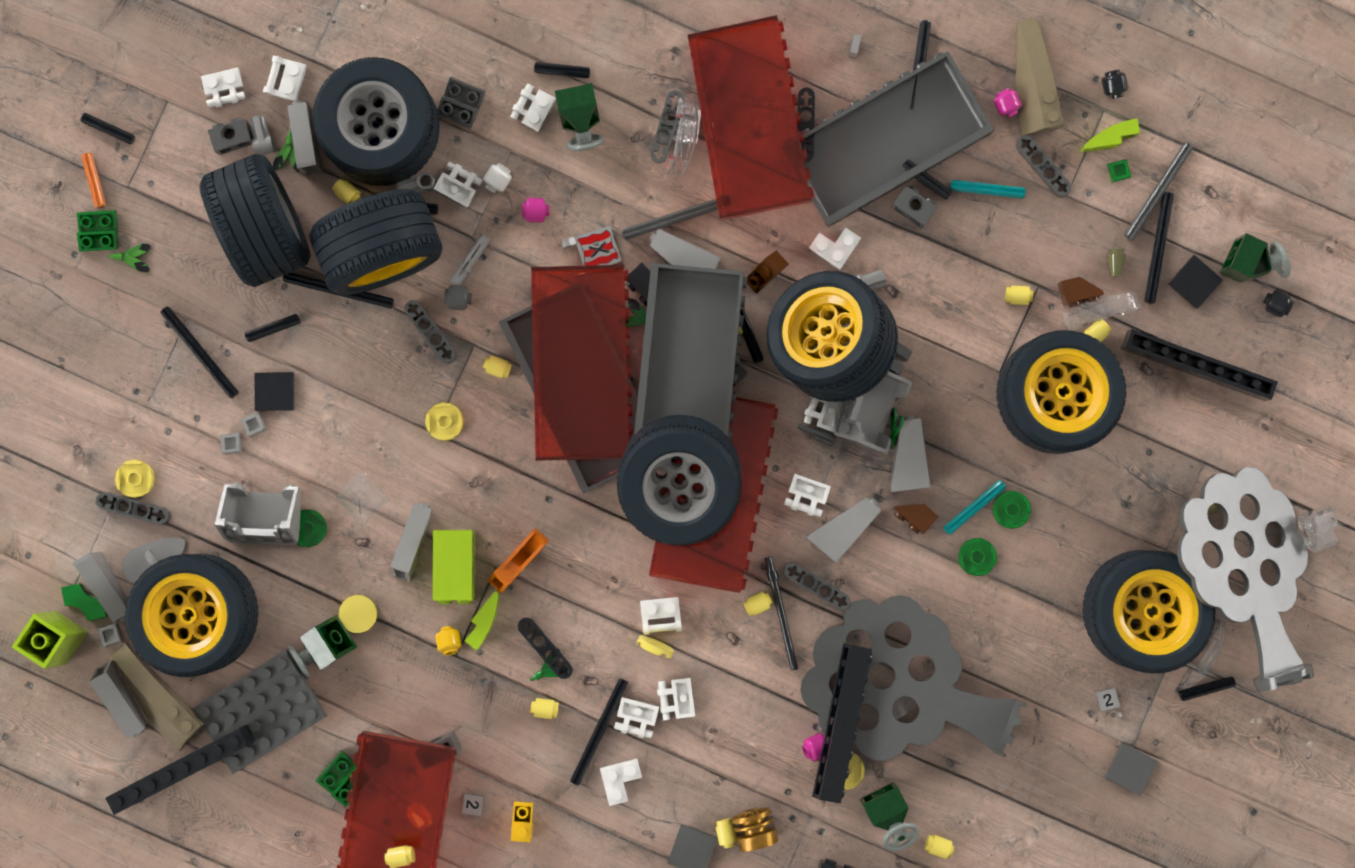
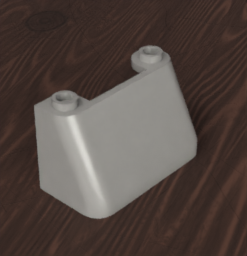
(866, 416)
(259, 516)

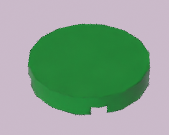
(1011, 509)
(312, 528)
(977, 557)

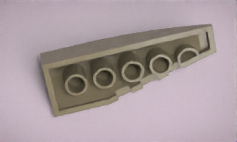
(1035, 82)
(160, 703)

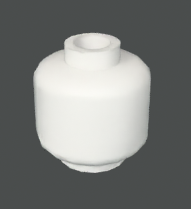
(497, 178)

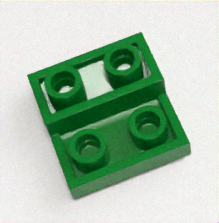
(97, 230)
(337, 777)

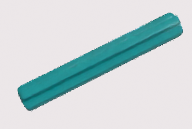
(988, 189)
(974, 507)

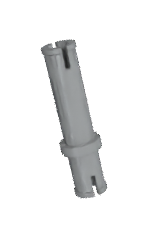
(482, 241)

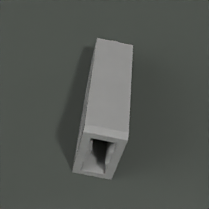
(304, 138)
(679, 252)
(910, 459)
(842, 531)
(411, 542)
(103, 584)
(118, 699)

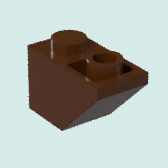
(766, 271)
(1077, 290)
(917, 515)

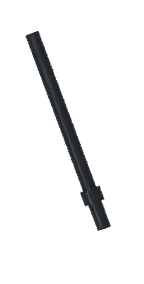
(772, 576)

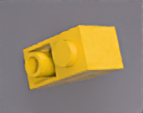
(522, 822)

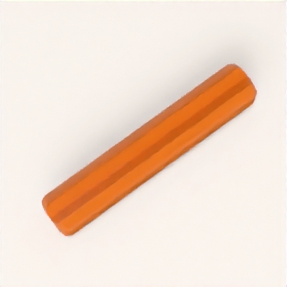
(93, 180)

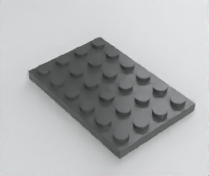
(270, 701)

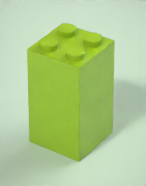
(454, 566)
(50, 639)

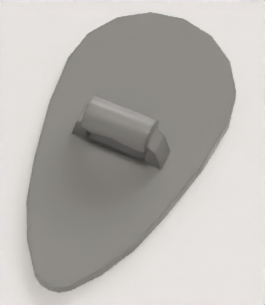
(146, 555)

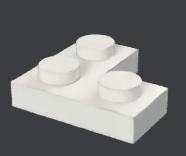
(837, 252)
(614, 779)

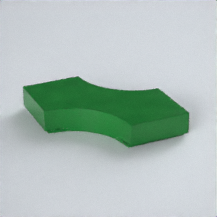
(77, 597)

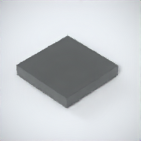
(1131, 768)

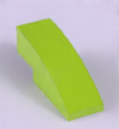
(1112, 136)
(484, 621)

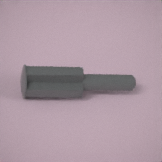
(819, 435)

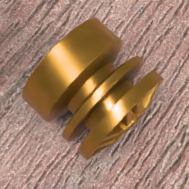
(756, 834)

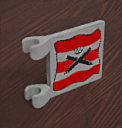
(595, 247)

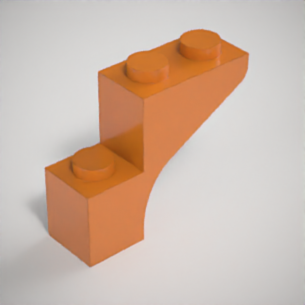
(518, 560)

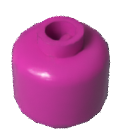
(1007, 102)
(534, 210)
(813, 747)

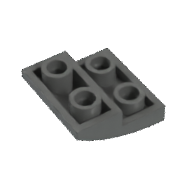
(461, 102)
(692, 848)

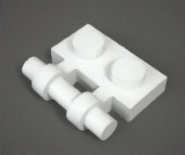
(222, 82)
(538, 110)
(456, 190)
(827, 416)
(808, 489)
(682, 697)
(639, 712)

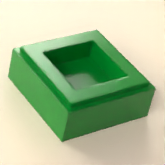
(1119, 171)

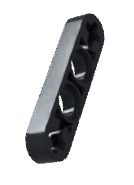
(810, 123)
(547, 646)

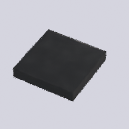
(1195, 281)
(274, 391)

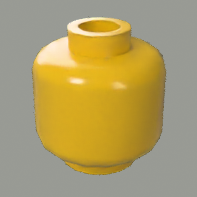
(448, 641)

